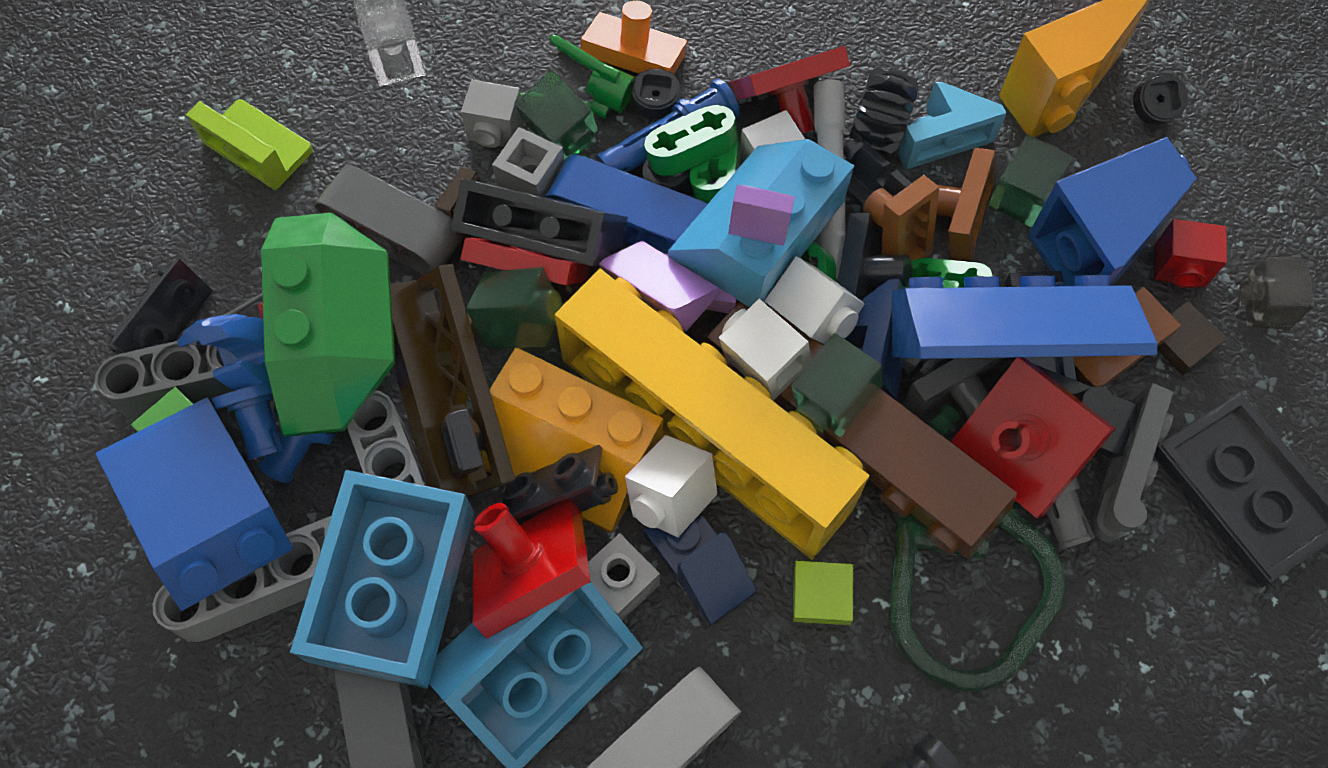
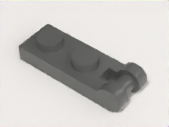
(1129, 475)

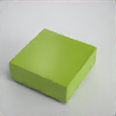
(823, 593)

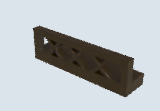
(438, 386)

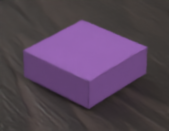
(760, 214)

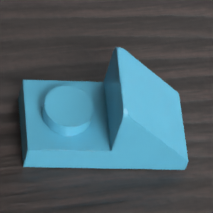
(954, 125)

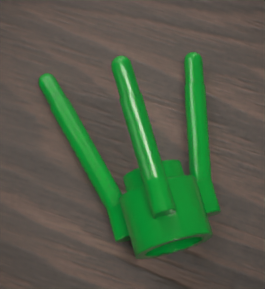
(607, 85)

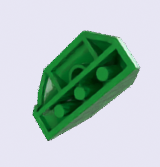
(324, 321)

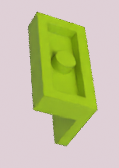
(251, 141)

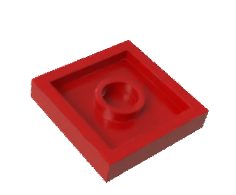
(788, 84)
(510, 257)
(1032, 435)
(526, 563)

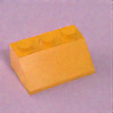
(557, 414)

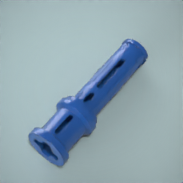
(631, 152)

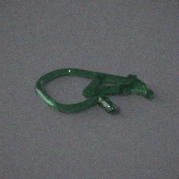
(912, 536)

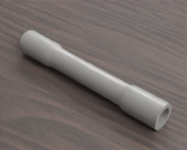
(829, 125)

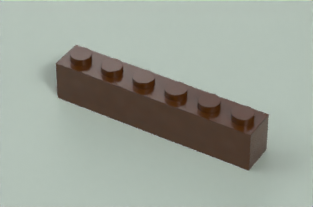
(913, 466)

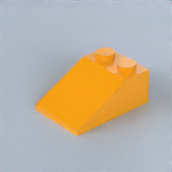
(1066, 62)

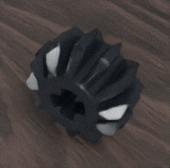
(885, 109)

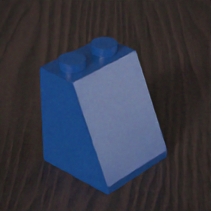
(1110, 211)
(193, 503)

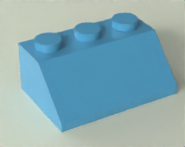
(750, 266)
(533, 674)

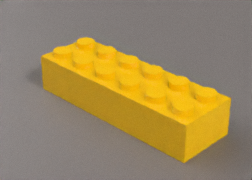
(757, 448)

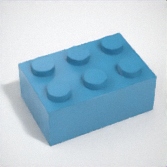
(384, 579)

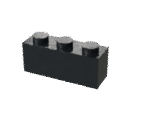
(537, 223)

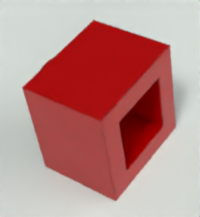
(1190, 253)

